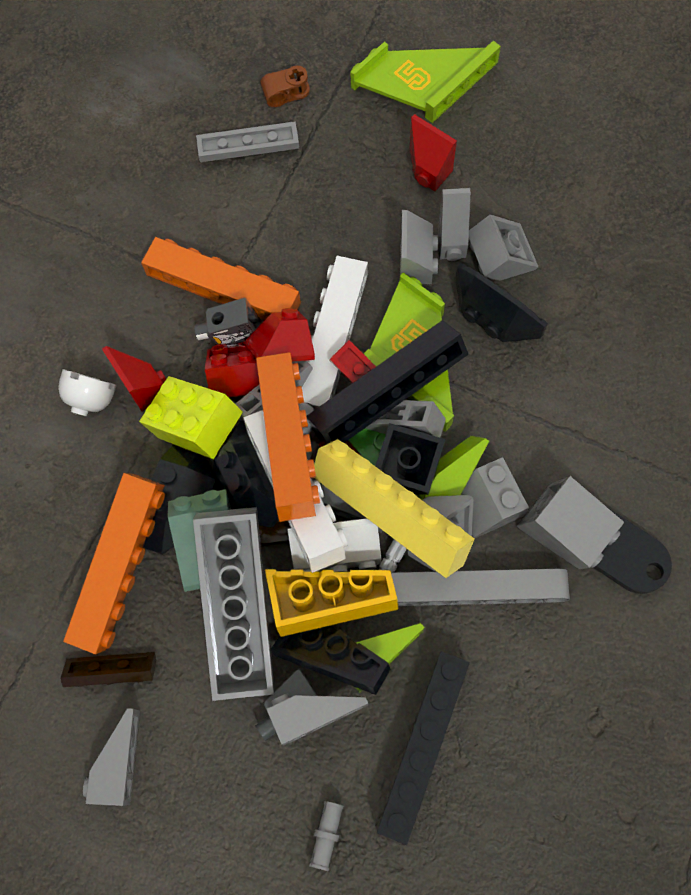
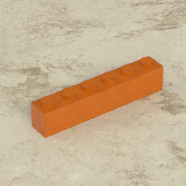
(216, 279)
(285, 437)
(114, 563)

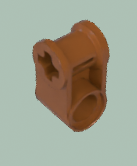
(283, 87)

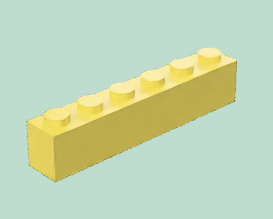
(393, 508)

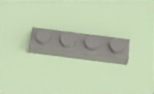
(247, 141)

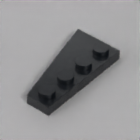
(335, 656)

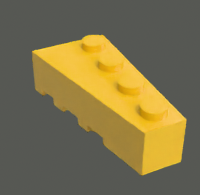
(326, 598)

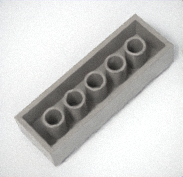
(234, 603)

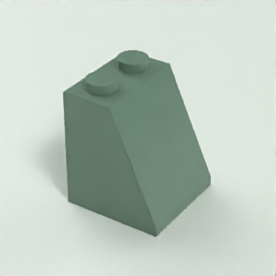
(180, 518)

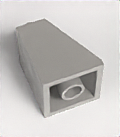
(572, 523)

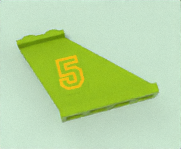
(424, 78)
(407, 317)

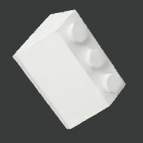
(361, 552)

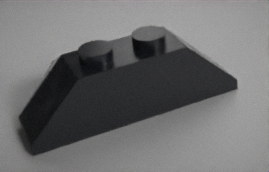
(495, 309)
(183, 475)
(243, 476)

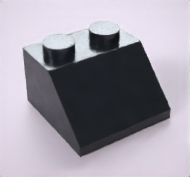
(410, 458)

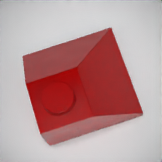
(430, 153)
(281, 334)
(137, 376)

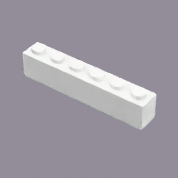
(334, 326)
(316, 535)

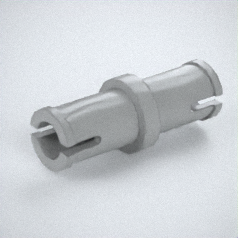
(326, 836)

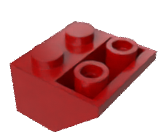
(231, 369)

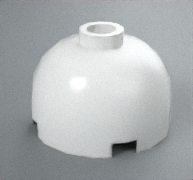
(84, 392)

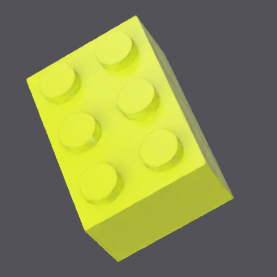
(191, 416)

